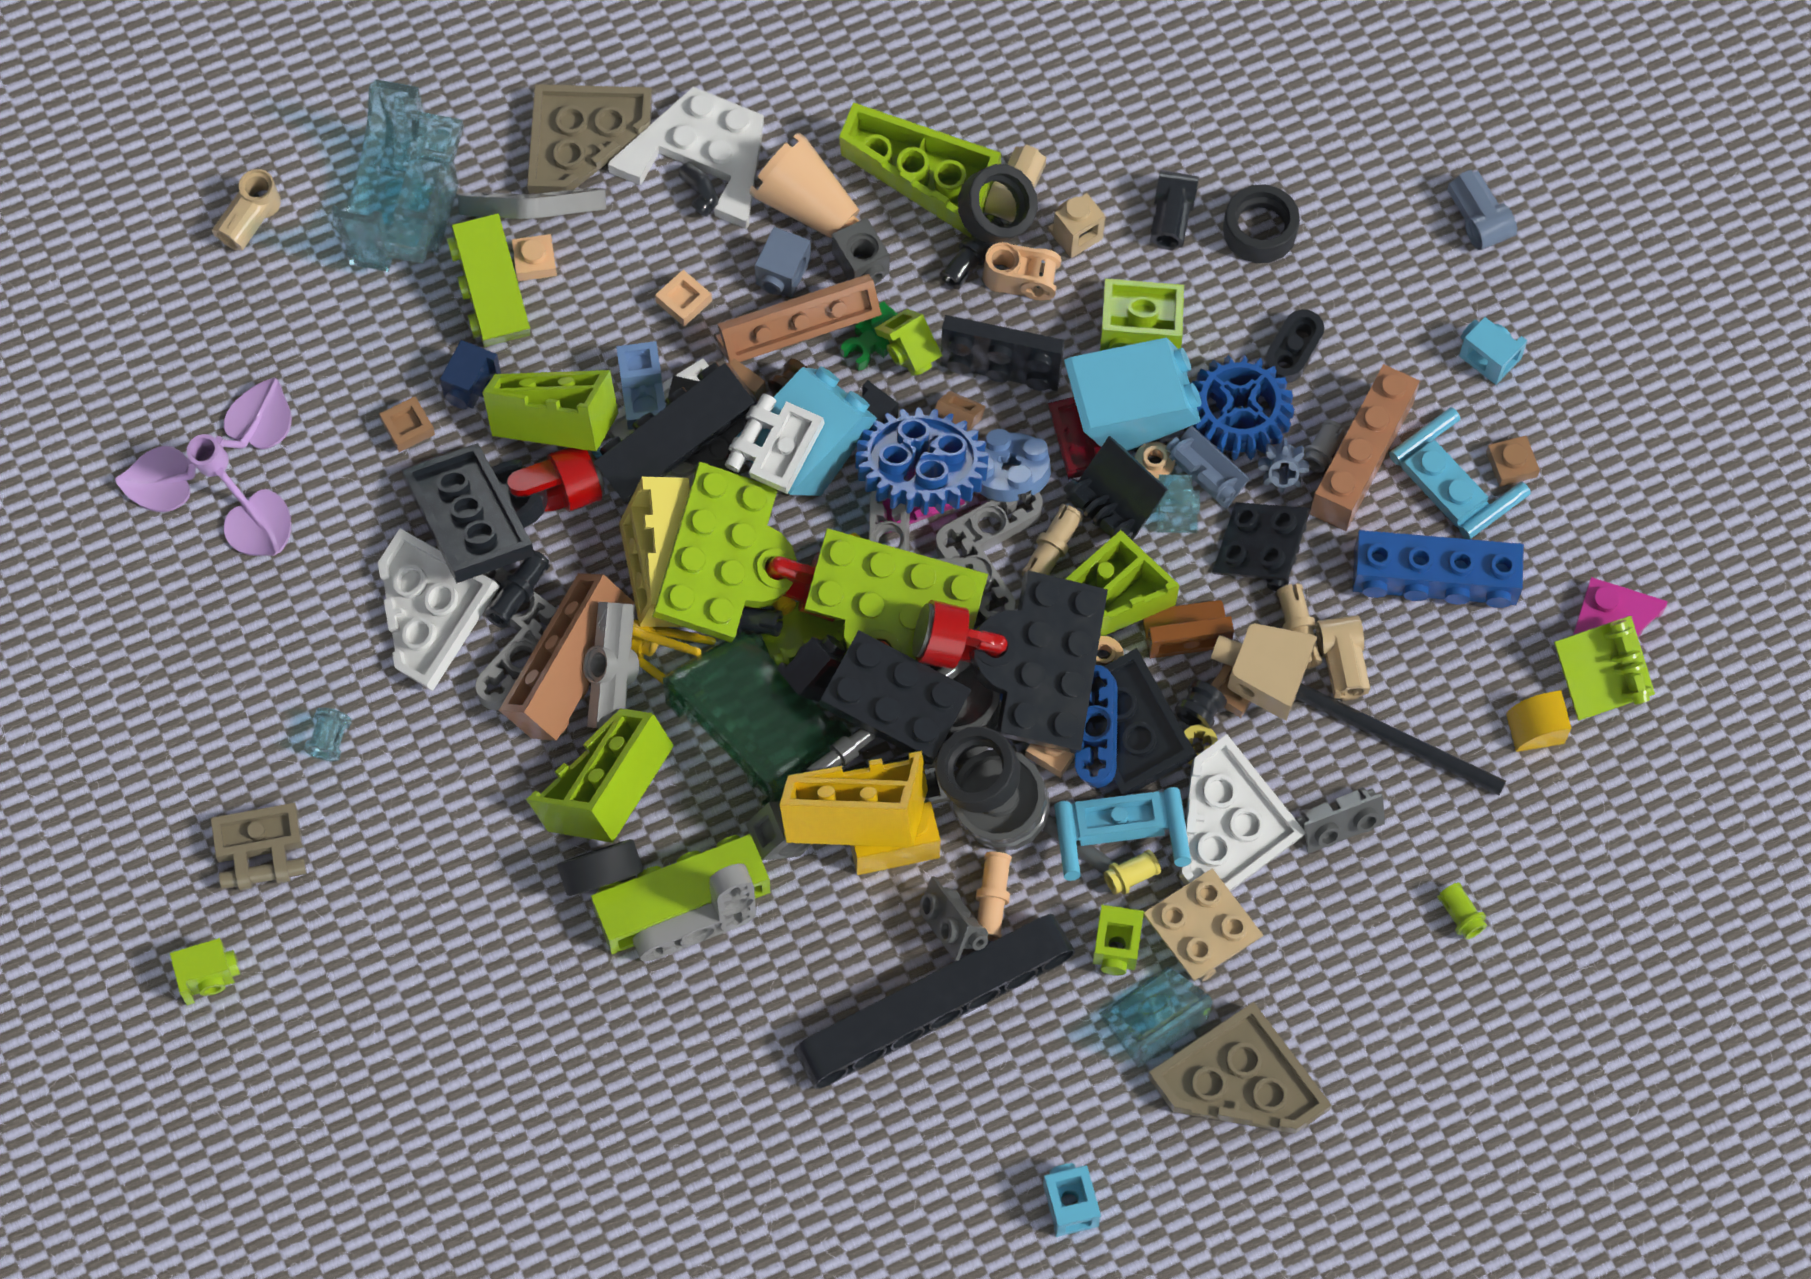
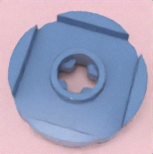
(1018, 449)

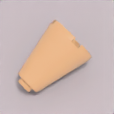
(805, 189)

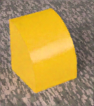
(1539, 721)

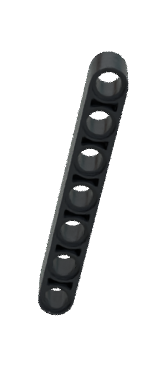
(934, 1001)

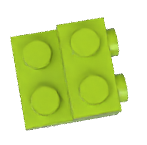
(1141, 313)

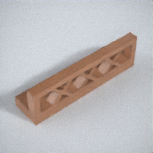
(799, 319)

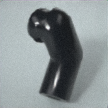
(702, 185)

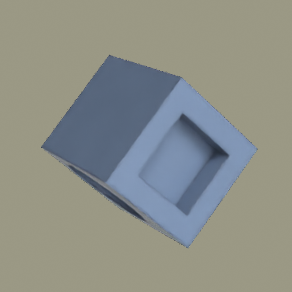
(782, 262)

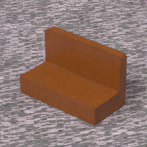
(1187, 629)

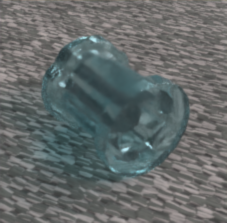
(327, 734)

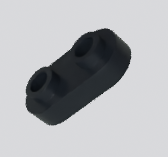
(1293, 349)

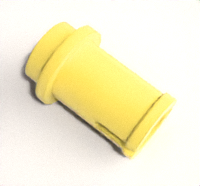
(1125, 875)

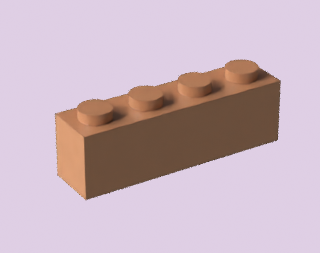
(1364, 447)
(554, 673)

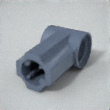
(1485, 219)

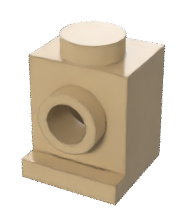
(1075, 218)

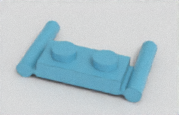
(1448, 483)
(1120, 820)

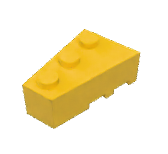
(856, 806)

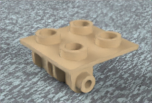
(1203, 925)

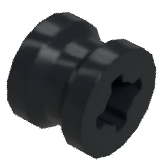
(1200, 704)

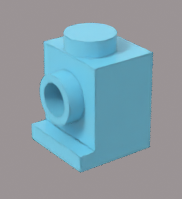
(1491, 349)
(1075, 1181)

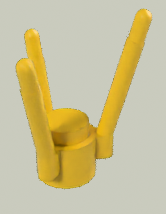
(646, 640)

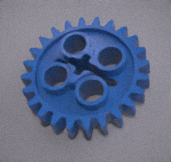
(941, 476)

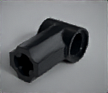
(1174, 201)

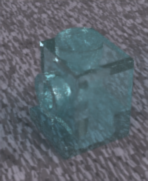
(1179, 506)

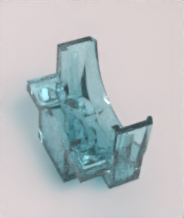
(401, 181)

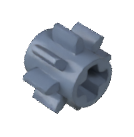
(1283, 476)

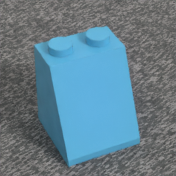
(1134, 392)
(844, 421)

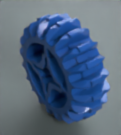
(1241, 386)

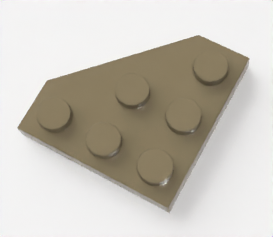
(581, 131)
(1241, 1077)

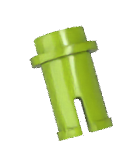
(1462, 911)

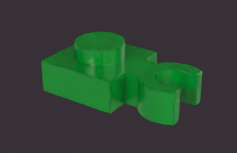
(868, 340)

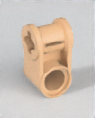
(1023, 270)

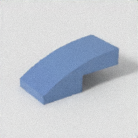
(640, 380)

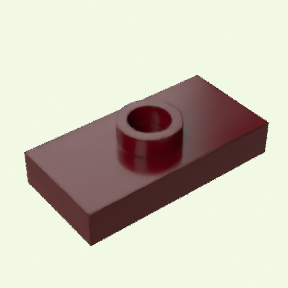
(1074, 444)

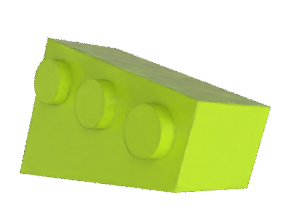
(489, 280)
(552, 407)
(1133, 582)
(607, 780)

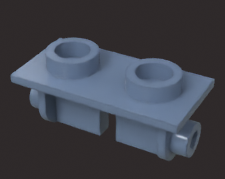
(1207, 466)

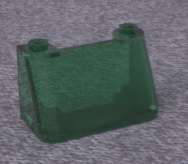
(752, 712)

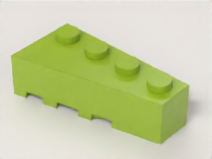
(915, 160)

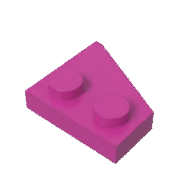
(1610, 602)

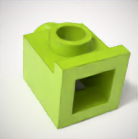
(910, 341)
(1121, 926)
(204, 969)

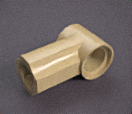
(1000, 199)
(248, 212)
(1343, 646)

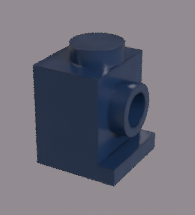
(468, 374)

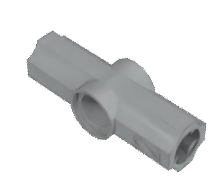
(611, 662)

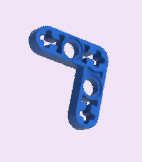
(1107, 756)

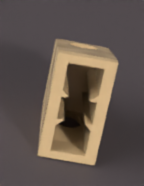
(1267, 665)

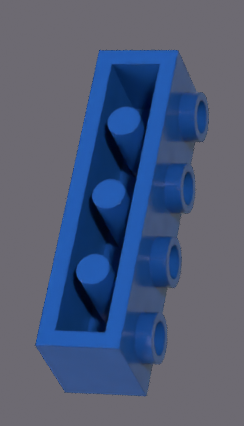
(1438, 568)

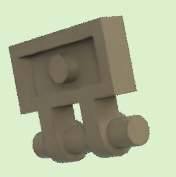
(257, 834)

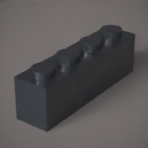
(676, 431)

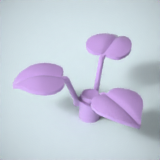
(161, 475)

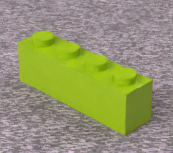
(671, 890)

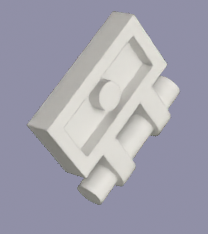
(785, 448)

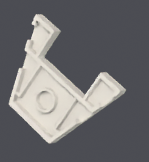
(712, 136)

